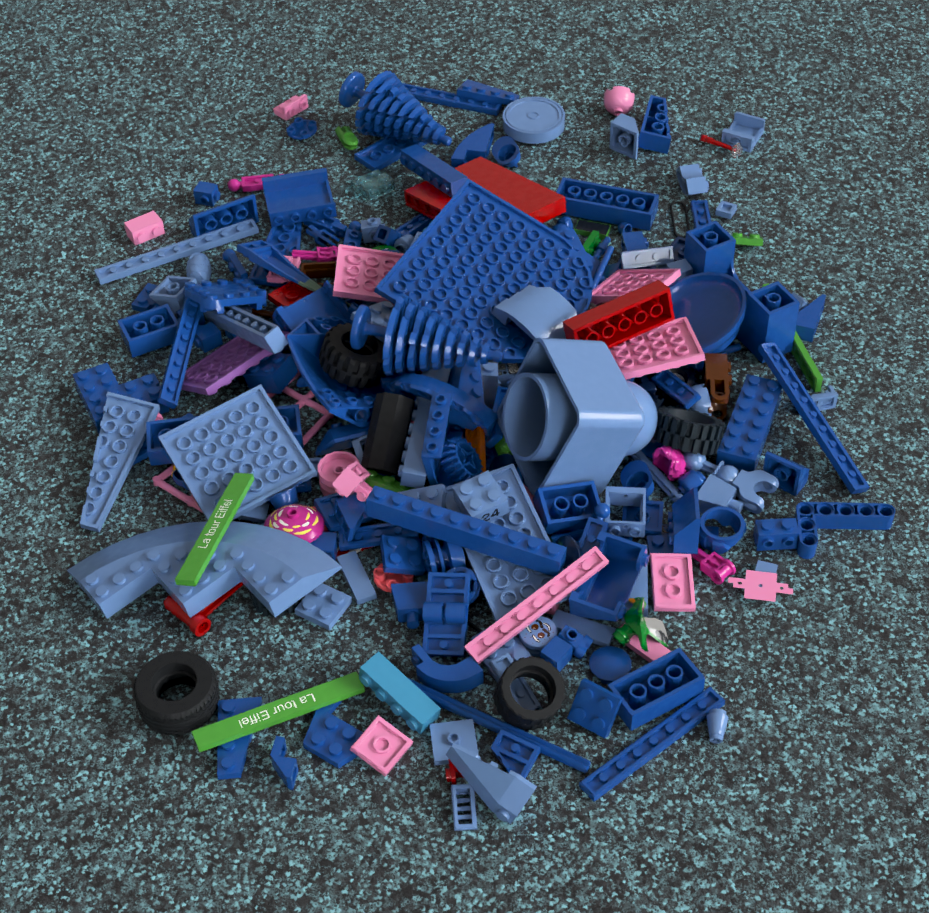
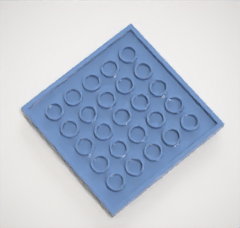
(237, 438)

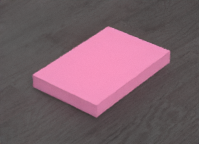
(672, 582)

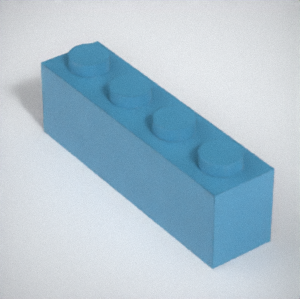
(399, 693)

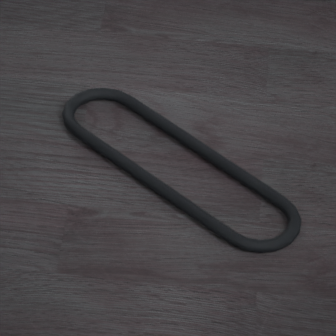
(672, 216)

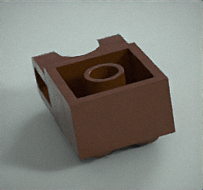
(717, 381)

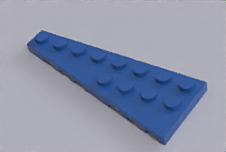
(284, 239)

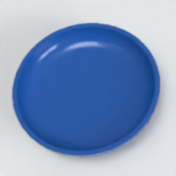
(713, 307)

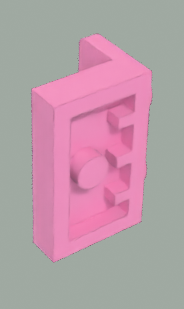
(291, 107)

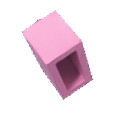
(144, 228)

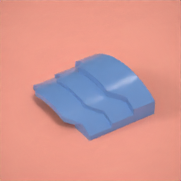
(536, 311)

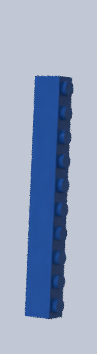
(466, 531)

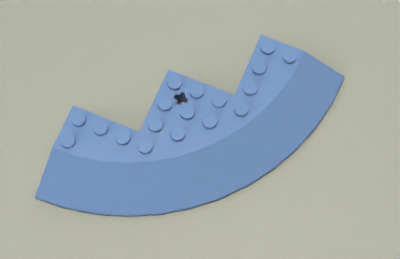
(265, 559)

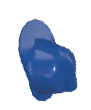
(506, 152)
(637, 475)
(284, 498)

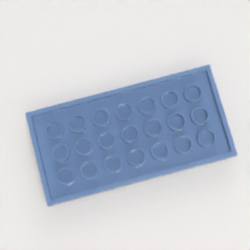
(503, 582)

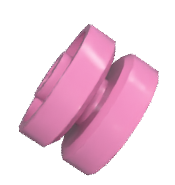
(331, 467)

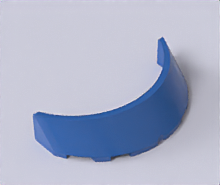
(461, 401)

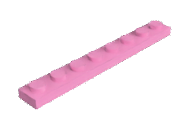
(536, 605)

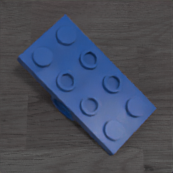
(446, 614)

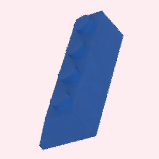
(224, 215)

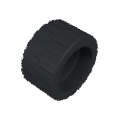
(547, 676)

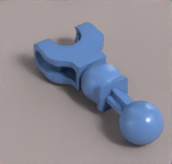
(745, 482)

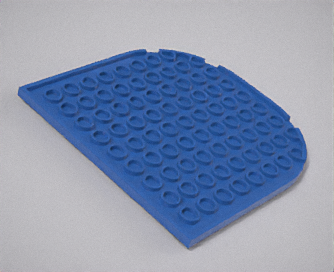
(477, 258)

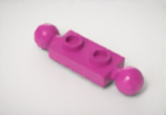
(248, 183)

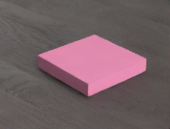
(381, 745)

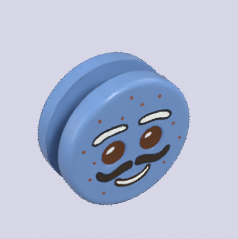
(538, 635)

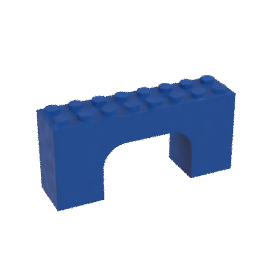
(770, 309)

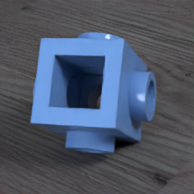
(369, 229)

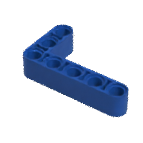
(838, 515)

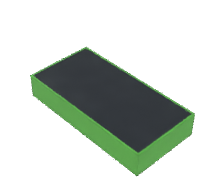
(585, 228)

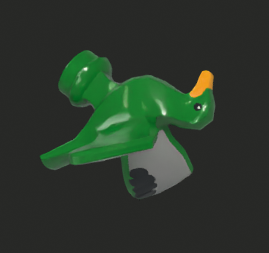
(640, 626)

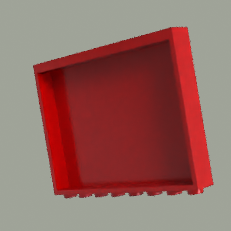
(513, 188)

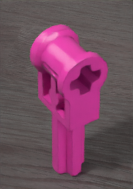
(322, 254)
(714, 566)

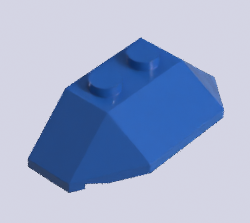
(339, 438)

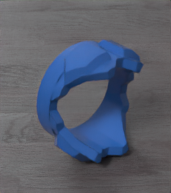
(725, 516)

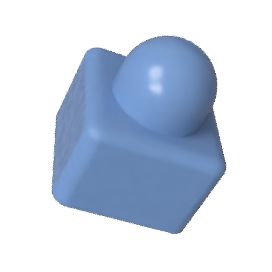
(573, 414)

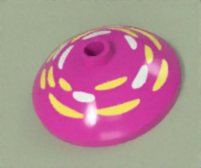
(297, 520)

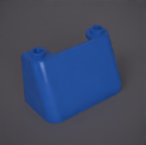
(610, 588)

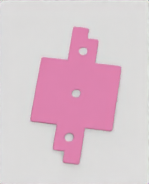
(768, 582)

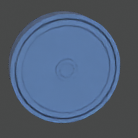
(533, 120)

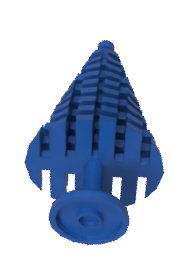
(390, 110)
(419, 339)

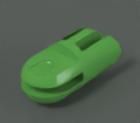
(347, 137)

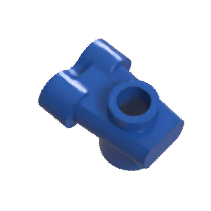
(577, 640)

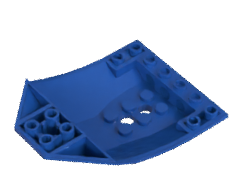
(337, 398)

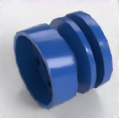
(442, 557)

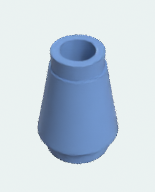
(717, 723)

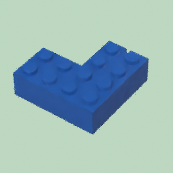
(97, 381)

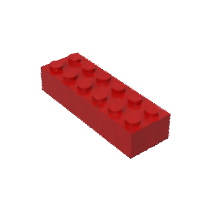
(623, 316)

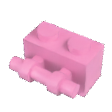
(352, 481)

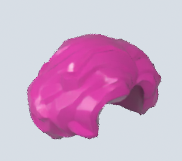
(670, 462)

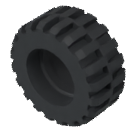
(351, 366)

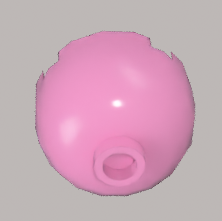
(618, 100)

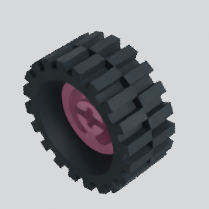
(688, 430)

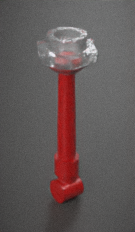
(736, 149)

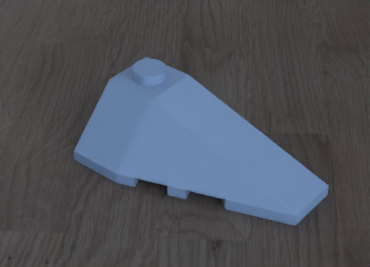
(500, 791)

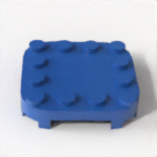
(217, 295)

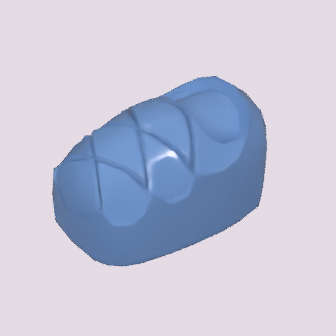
(199, 267)

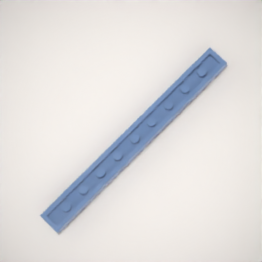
(176, 251)

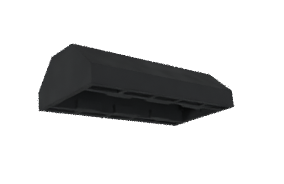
(387, 433)

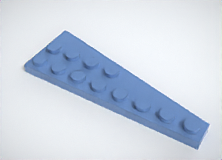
(115, 452)

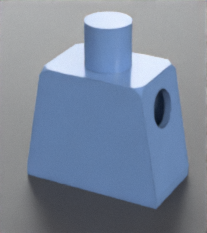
(717, 493)

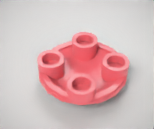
(384, 580)

